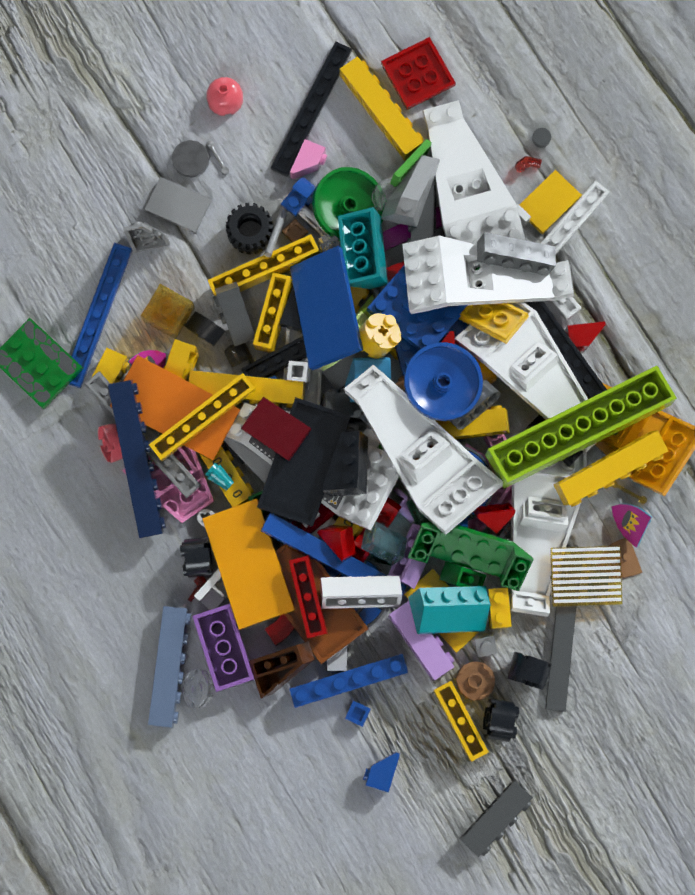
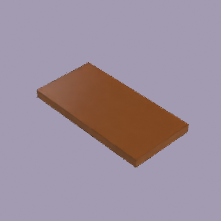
(341, 623)

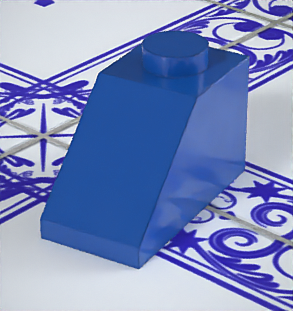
(382, 772)

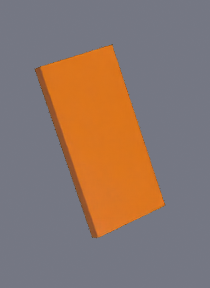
(169, 399)

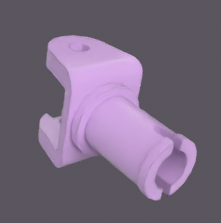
(404, 511)

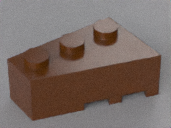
(279, 667)

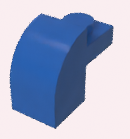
(299, 196)

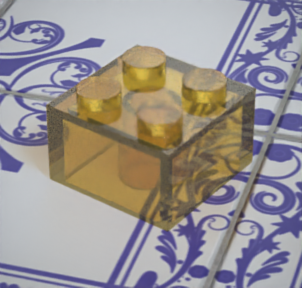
(167, 311)

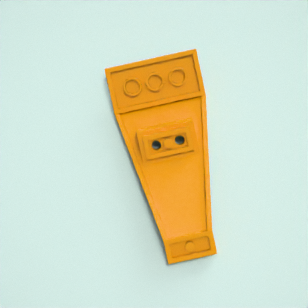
(678, 438)

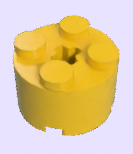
(379, 335)

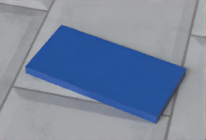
(326, 308)

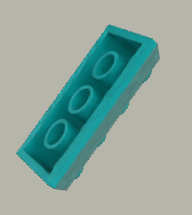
(363, 248)
(450, 609)

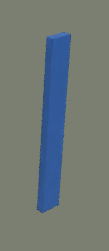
(100, 309)
(316, 549)

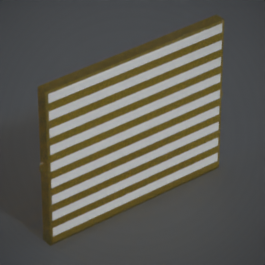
(586, 576)

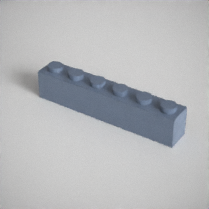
(168, 667)

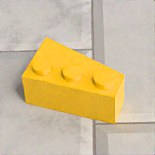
(182, 359)

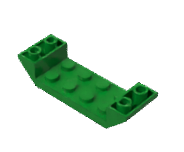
(474, 551)

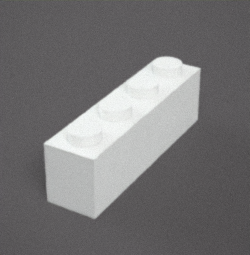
(360, 592)

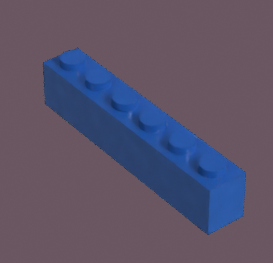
(348, 680)

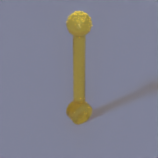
(642, 500)

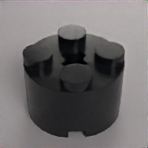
(197, 557)
(529, 670)
(500, 720)

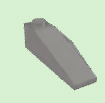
(410, 196)
(144, 237)

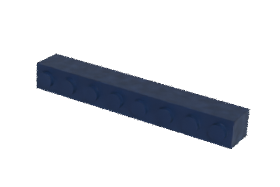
(136, 459)

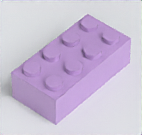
(424, 646)

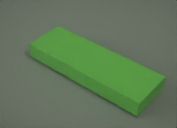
(401, 173)

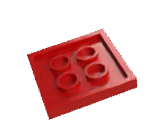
(418, 73)

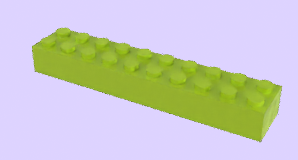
(580, 426)

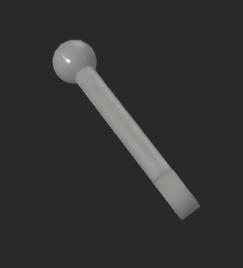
(225, 170)

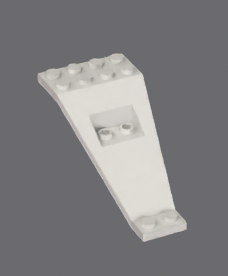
(461, 163)
(444, 274)
(445, 479)

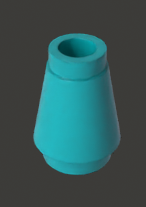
(219, 476)

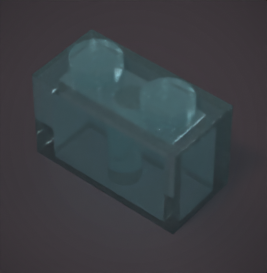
(384, 543)

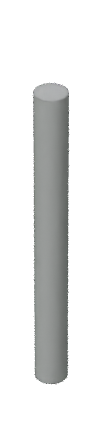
(276, 231)

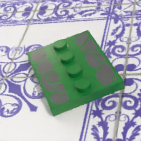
(37, 363)

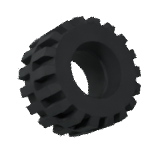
(245, 214)

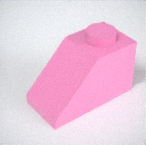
(308, 159)

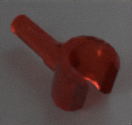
(199, 581)

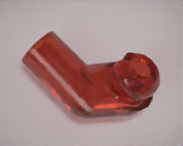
(526, 162)

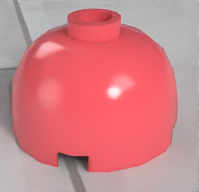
(224, 96)
(111, 445)

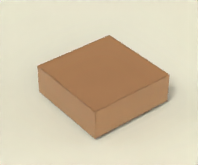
(294, 231)

